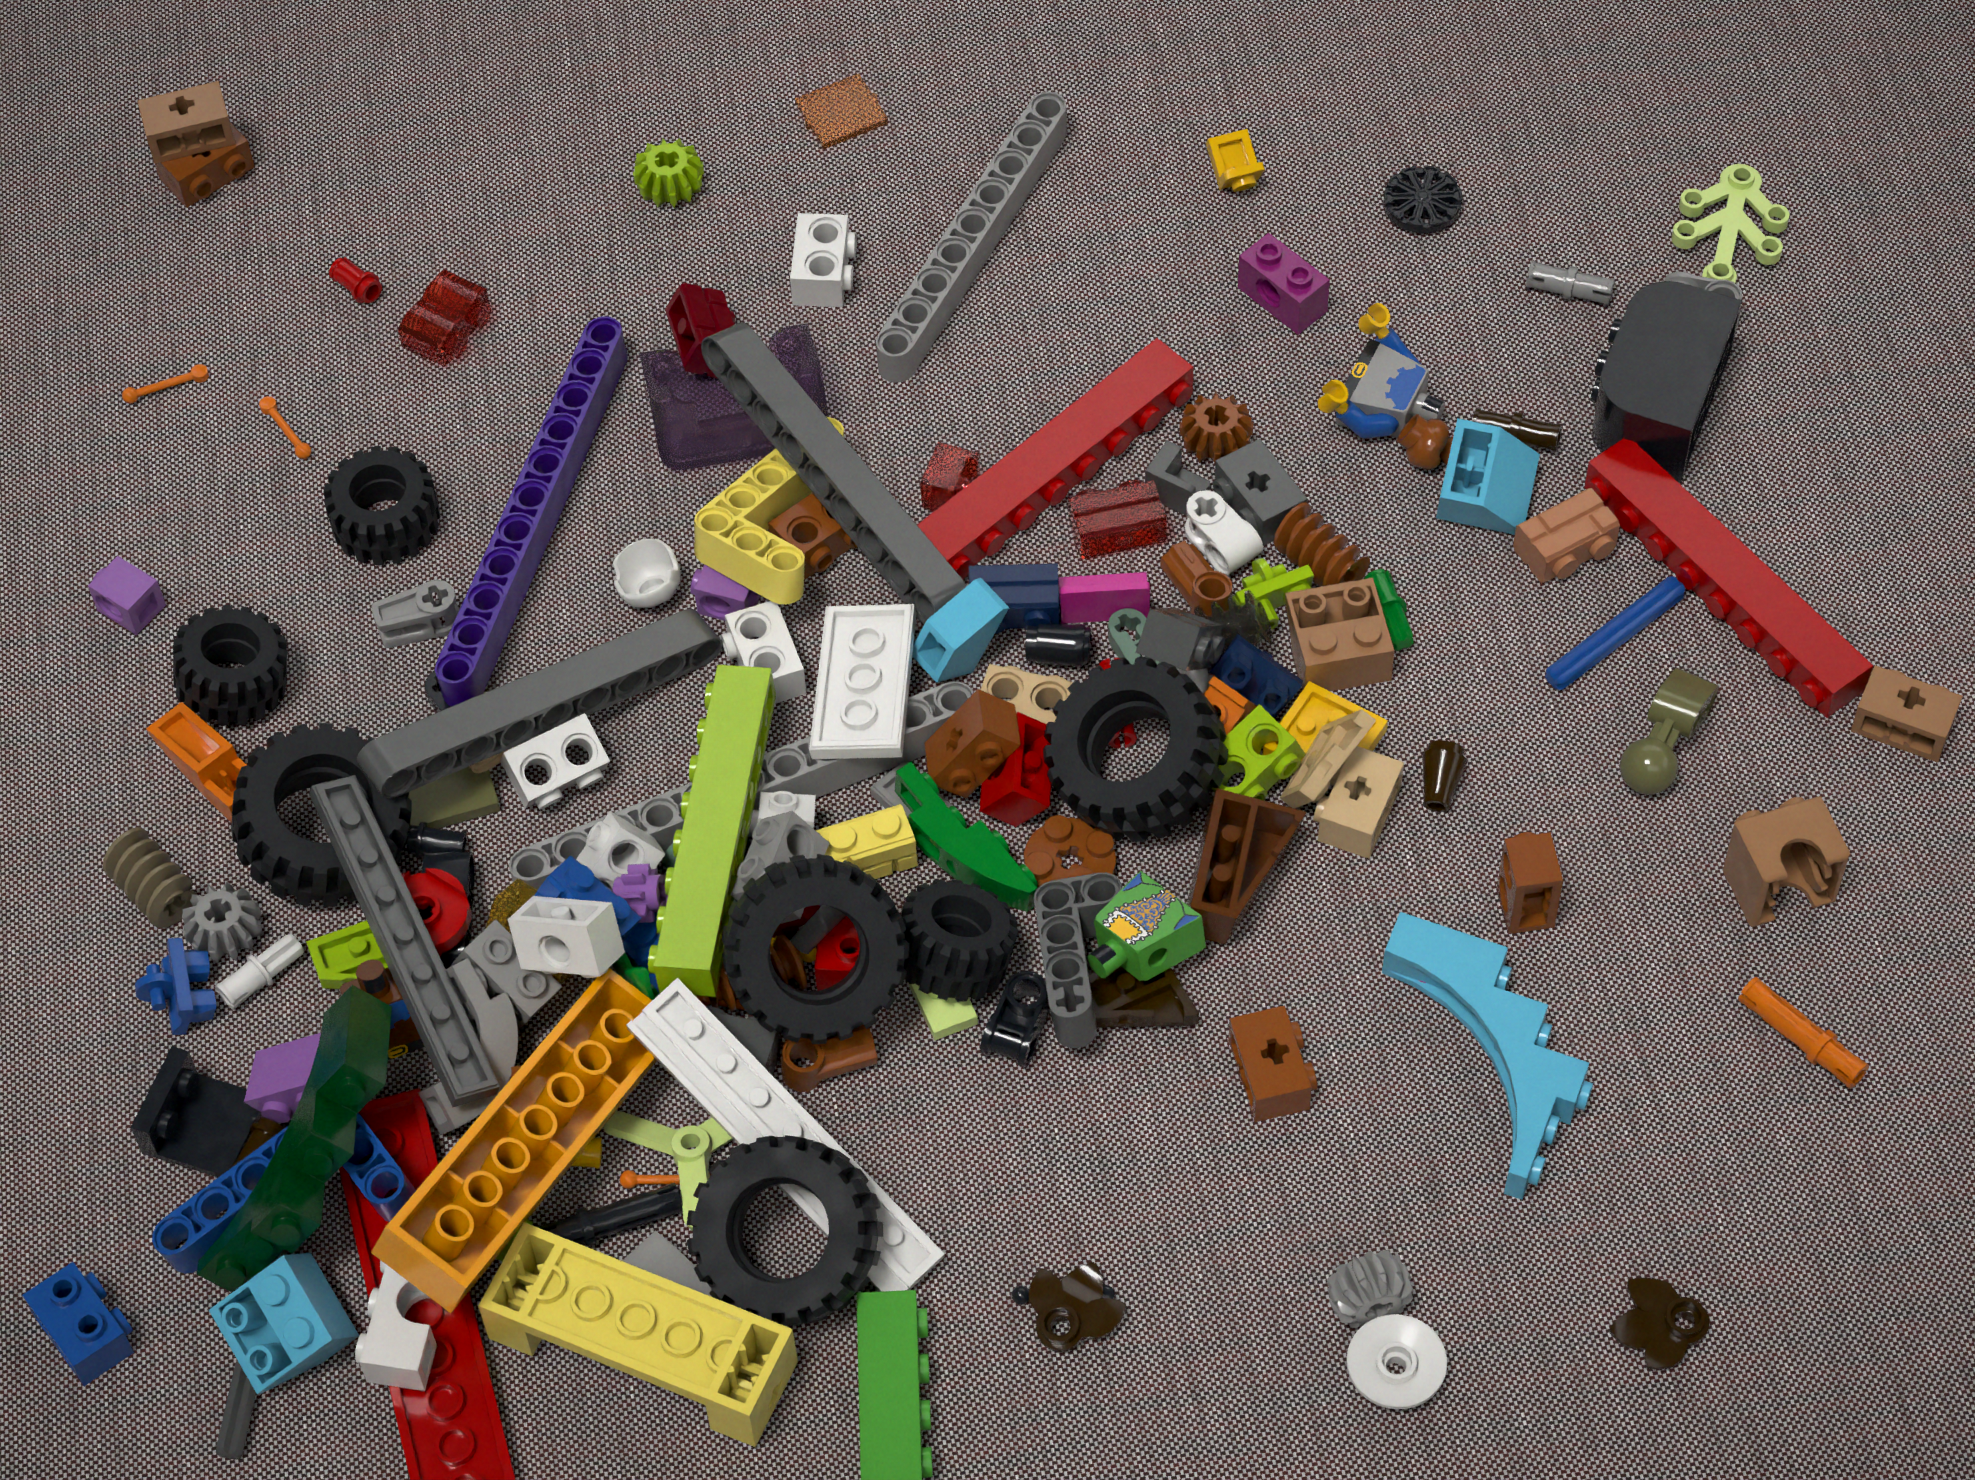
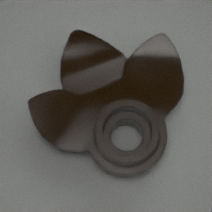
(1076, 1301)
(1653, 1325)

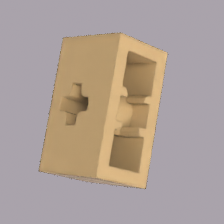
(1359, 801)

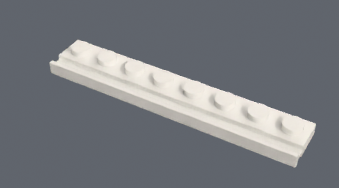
(755, 1105)

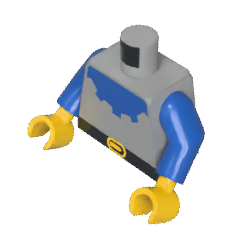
(1384, 385)

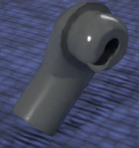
(816, 928)

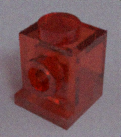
(947, 474)

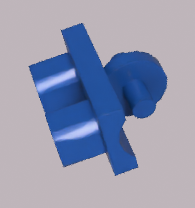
(173, 985)

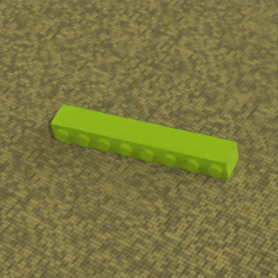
(714, 828)

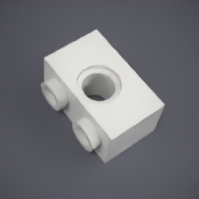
(566, 936)

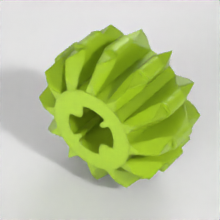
(668, 172)

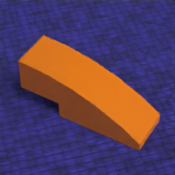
(200, 755)

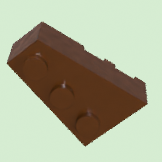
(1236, 858)

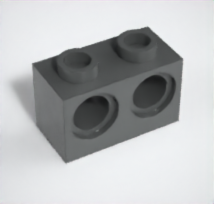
(1181, 639)

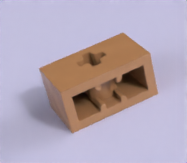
(186, 122)
(1906, 713)

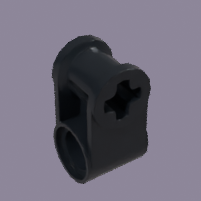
(1015, 1026)

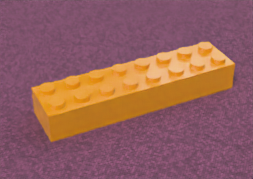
(519, 1145)

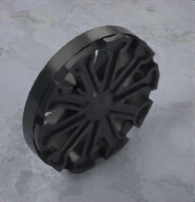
(1422, 199)

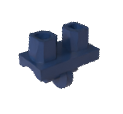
(1256, 676)

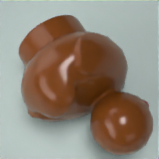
(1426, 442)

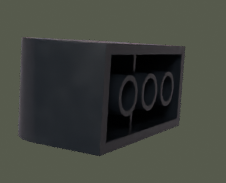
(1663, 371)

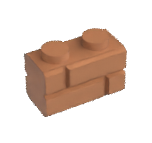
(1567, 536)

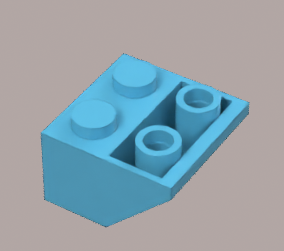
(1487, 478)
(283, 1321)

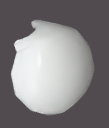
(646, 573)

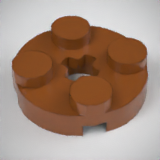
(1068, 837)

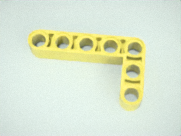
(733, 528)

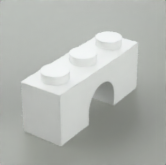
(395, 1348)

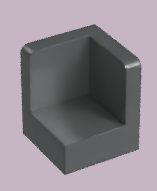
(1172, 481)

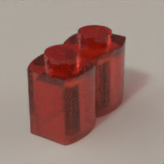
(444, 318)

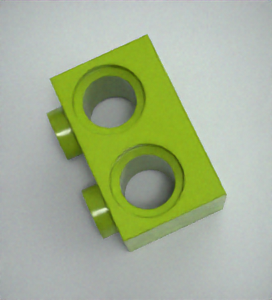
(1244, 755)

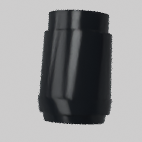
(1058, 644)

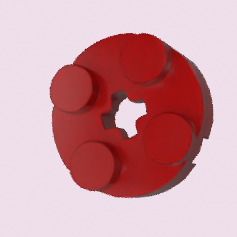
(450, 906)

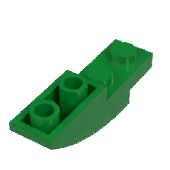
(963, 852)

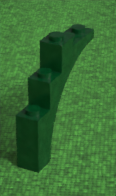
(317, 1143)

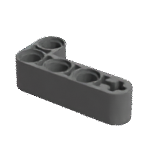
(1064, 920)

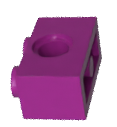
(1283, 283)

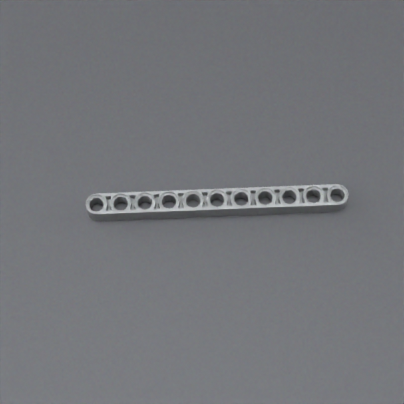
(782, 770)

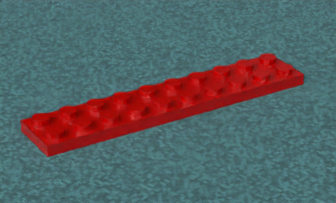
(456, 1422)

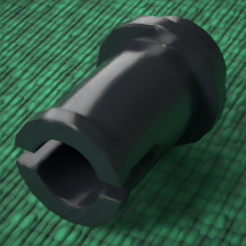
(433, 840)

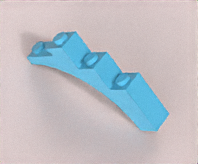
(1471, 982)

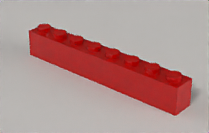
(1059, 456)
(1728, 578)

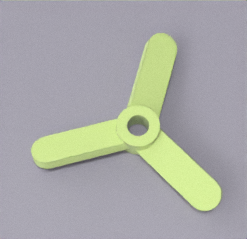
(691, 1163)

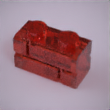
(1117, 519)

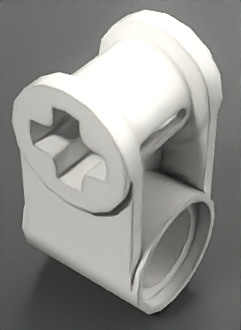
(1220, 532)

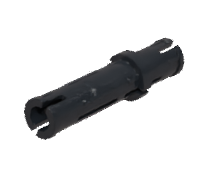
(631, 1212)

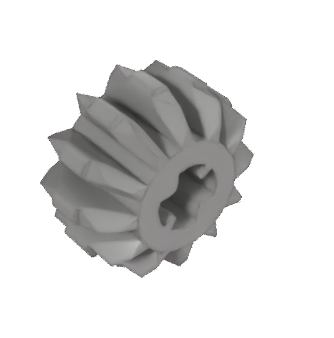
(222, 921)
(1369, 1288)

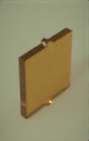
(841, 111)

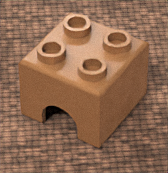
(1785, 848)

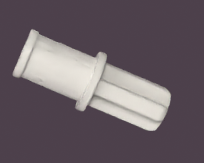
(259, 971)

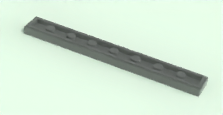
(404, 941)

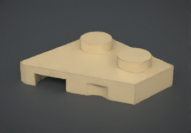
(1325, 757)

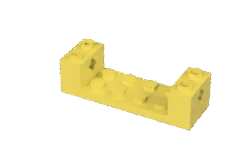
(641, 1327)

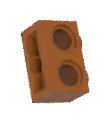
(814, 524)
(1529, 882)

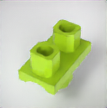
(1271, 585)

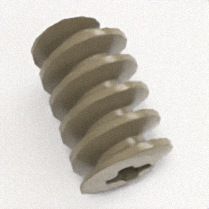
(148, 877)

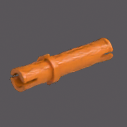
(1818, 1044)

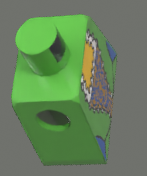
(1145, 931)

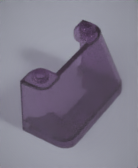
(698, 417)

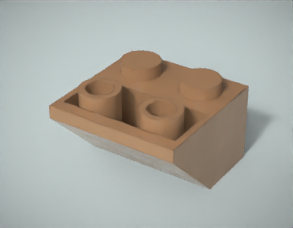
(1340, 635)

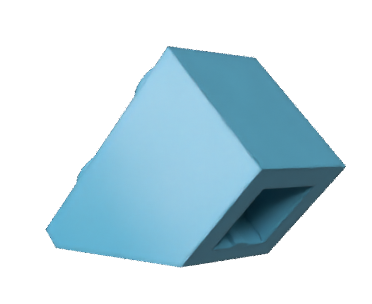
(959, 632)

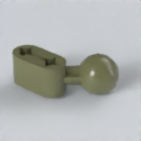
(1677, 710)

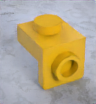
(1234, 160)

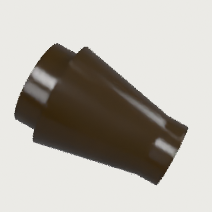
(1442, 771)

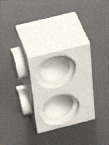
(821, 260)
(771, 650)
(549, 752)
(606, 837)

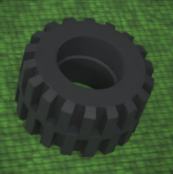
(374, 479)
(234, 638)
(957, 939)

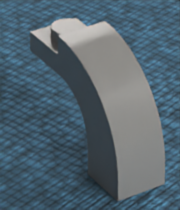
(497, 1033)

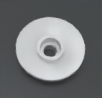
(1398, 1341)

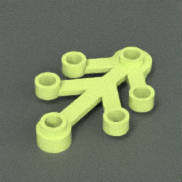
(1739, 186)

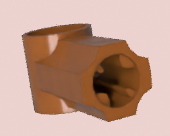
(1195, 577)
(829, 1059)

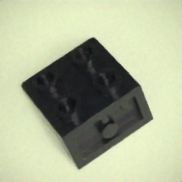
(193, 1118)

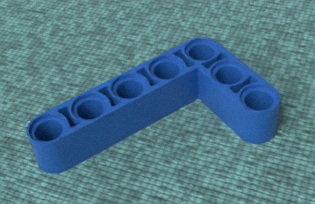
(197, 1216)

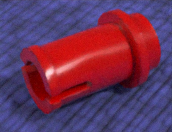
(362, 285)

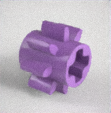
(642, 890)

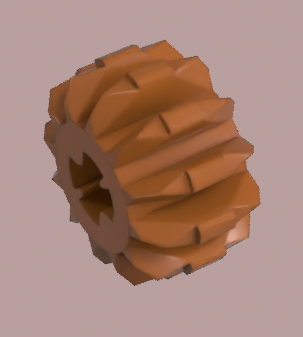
(1215, 427)

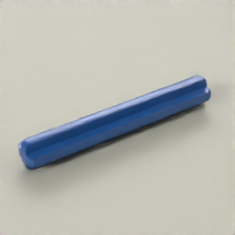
(1615, 633)

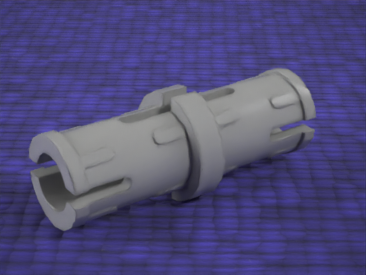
(1570, 283)

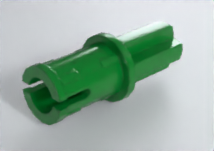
(1393, 609)

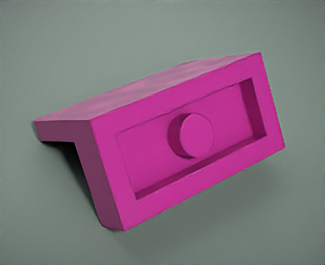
(1099, 596)

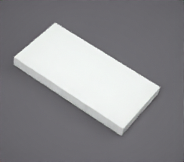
(863, 682)

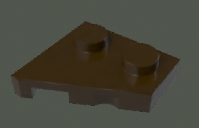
(1127, 1002)

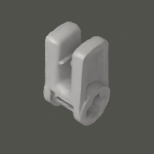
(415, 614)

